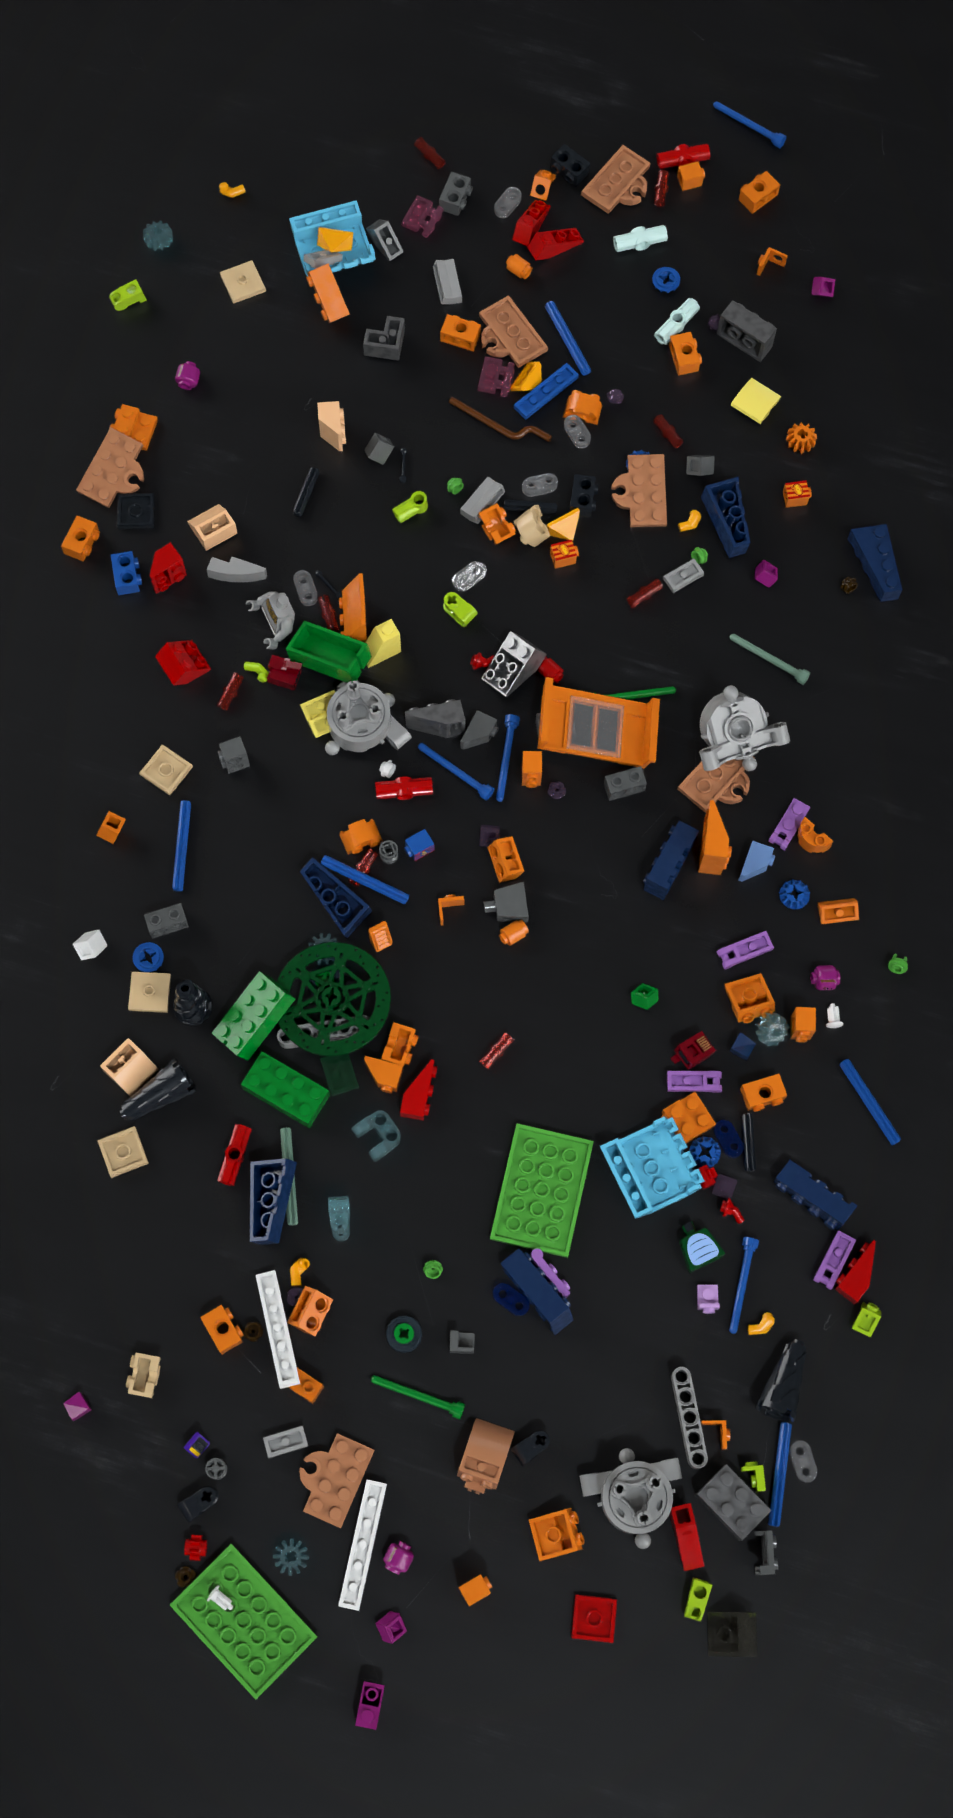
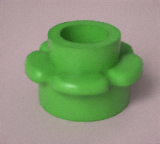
(455, 485)
(699, 555)
(433, 1269)

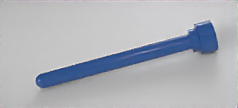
(777, 139)
(511, 722)
(484, 790)
(750, 1246)

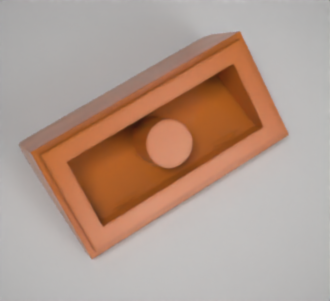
(838, 911)

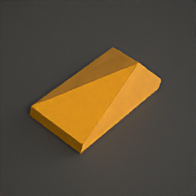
(334, 239)
(528, 378)
(565, 526)

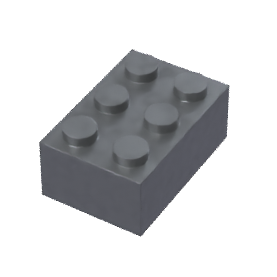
(746, 330)
(733, 1502)

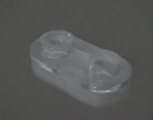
(506, 203)
(577, 432)
(540, 485)
(468, 577)
(305, 589)
(804, 1461)

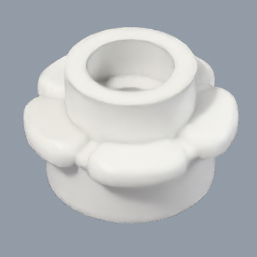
(387, 769)

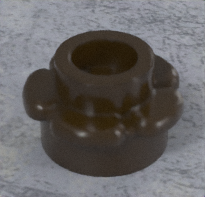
(849, 585)
(253, 1326)
(179, 1576)

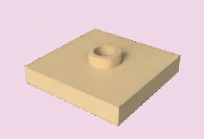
(242, 281)
(166, 769)
(149, 992)
(123, 1152)

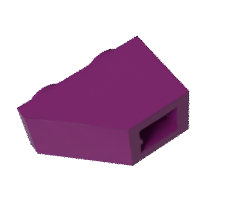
(370, 1705)

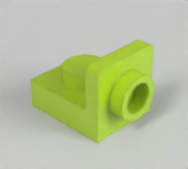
(867, 1319)
(758, 1478)

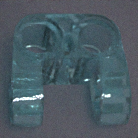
(382, 1130)
(339, 1215)

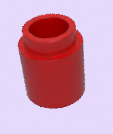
(551, 669)

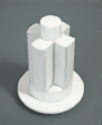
(833, 1017)
(220, 1599)

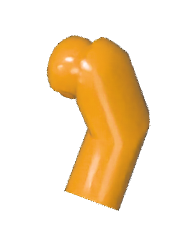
(231, 192)
(692, 523)
(297, 1269)
(764, 1326)

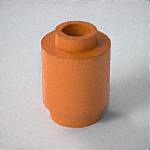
(519, 266)
(513, 932)

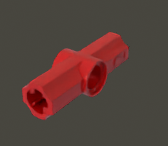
(683, 155)
(404, 788)
(231, 1167)

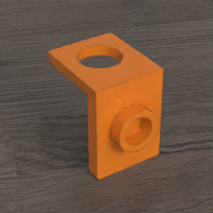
(543, 178)
(769, 255)
(448, 901)
(724, 1433)

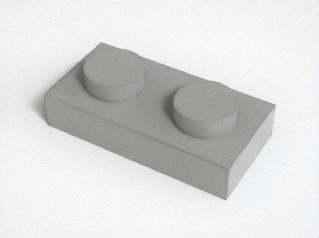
(321, 258)
(683, 575)
(285, 1442)

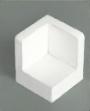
(90, 945)

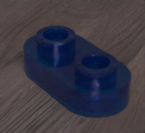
(728, 1138)
(512, 1298)

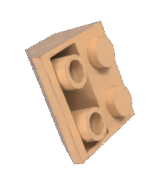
(332, 424)
(213, 526)
(129, 1067)

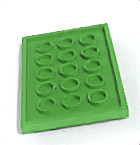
(541, 1190)
(257, 1635)

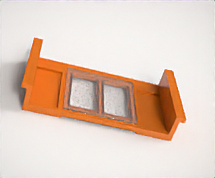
(598, 726)

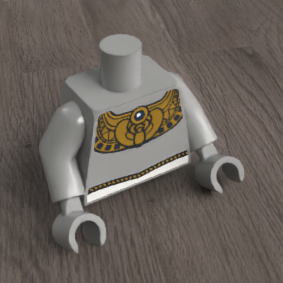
(278, 614)

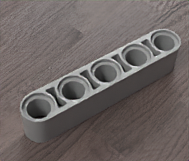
(314, 1032)
(687, 1428)

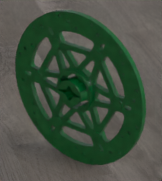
(336, 1007)

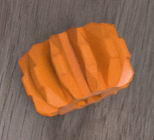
(801, 437)

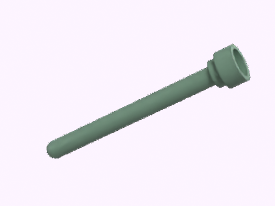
(801, 675)

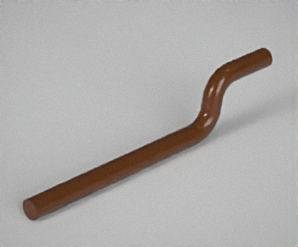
(489, 422)

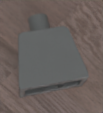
(509, 903)

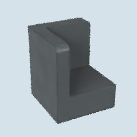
(379, 448)
(700, 465)
(461, 1342)

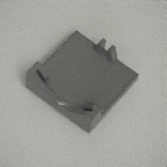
(770, 1562)

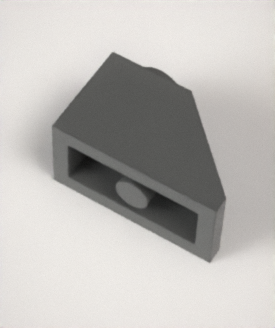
(384, 239)
(479, 730)

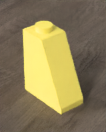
(383, 642)

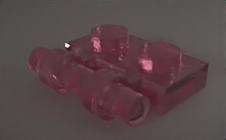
(417, 214)
(490, 375)

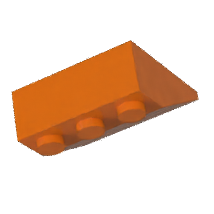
(354, 610)
(715, 843)

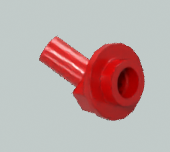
(479, 661)
(728, 1208)

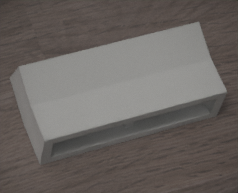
(447, 281)
(484, 497)

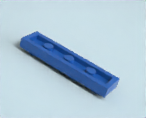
(546, 391)

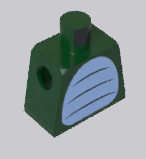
(699, 1247)

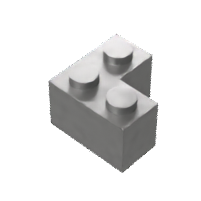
(385, 343)

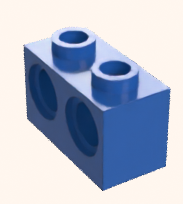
(123, 573)

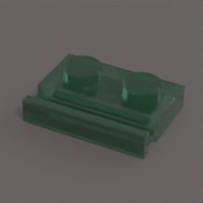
(339, 1074)

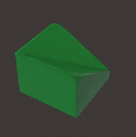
(644, 996)

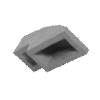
(235, 570)

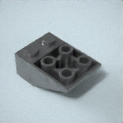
(513, 664)
(438, 719)

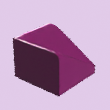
(823, 286)
(766, 573)
(77, 1406)
(391, 1627)

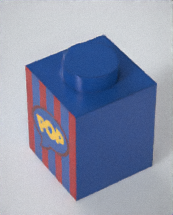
(419, 845)

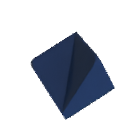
(742, 1046)

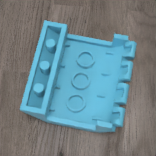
(339, 217)
(653, 1167)

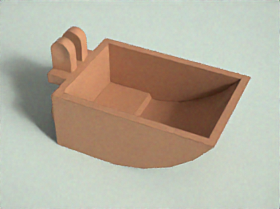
(485, 1456)

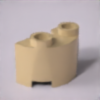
(531, 527)
(144, 1376)

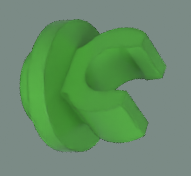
(898, 965)

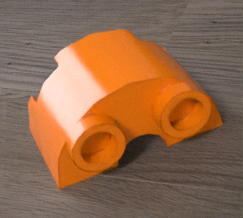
(584, 405)
(495, 524)
(359, 835)
(810, 840)
(400, 1044)

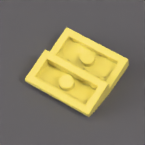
(755, 400)
(316, 713)

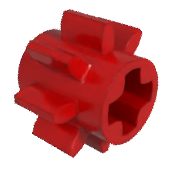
(709, 1176)
(195, 1547)

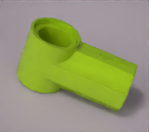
(410, 508)

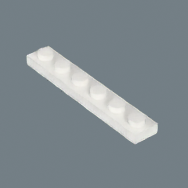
(277, 1329)
(362, 1545)

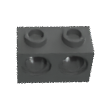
(453, 193)
(233, 755)
(625, 783)
(166, 920)

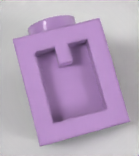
(707, 1298)

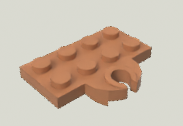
(618, 181)
(510, 333)
(112, 469)
(643, 491)
(715, 784)
(335, 1479)

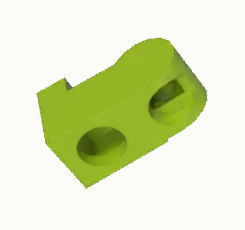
(127, 295)
(697, 1599)

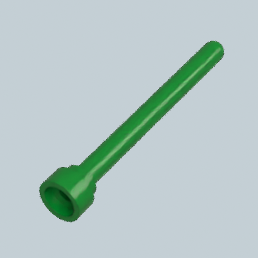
(644, 693)
(455, 1409)

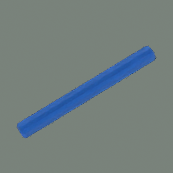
(568, 338)
(181, 845)
(364, 879)
(870, 1102)
(780, 1474)

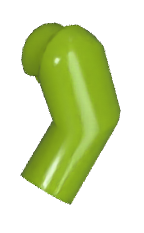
(258, 668)

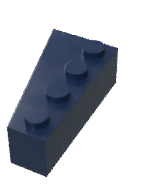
(727, 515)
(876, 554)
(670, 860)
(340, 902)
(814, 1195)
(269, 1198)
(538, 1290)

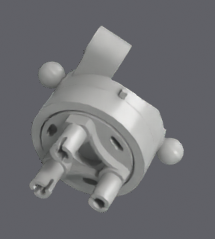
(362, 719)
(736, 729)
(635, 1494)

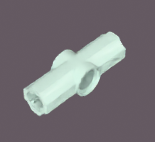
(640, 238)
(683, 315)

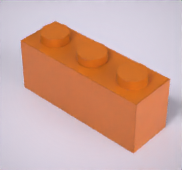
(327, 293)

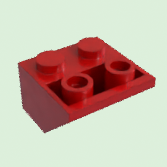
(166, 568)
(182, 661)

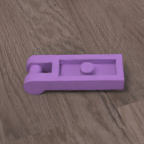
(789, 823)
(745, 949)
(693, 1081)
(835, 1259)
(550, 1272)

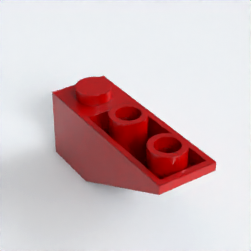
(530, 222)
(551, 243)
(416, 1096)
(858, 1278)
(687, 1536)

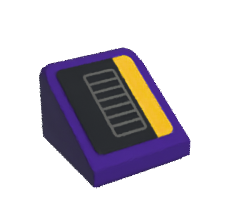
(197, 1445)

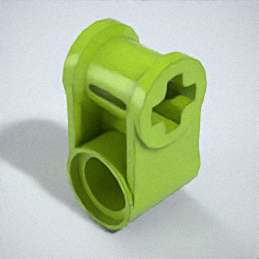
(460, 611)

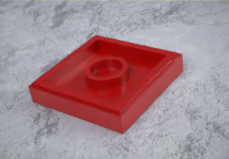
(594, 1618)

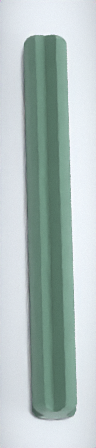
(287, 1152)

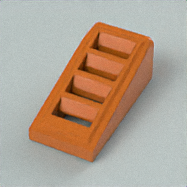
(380, 936)

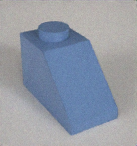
(757, 860)

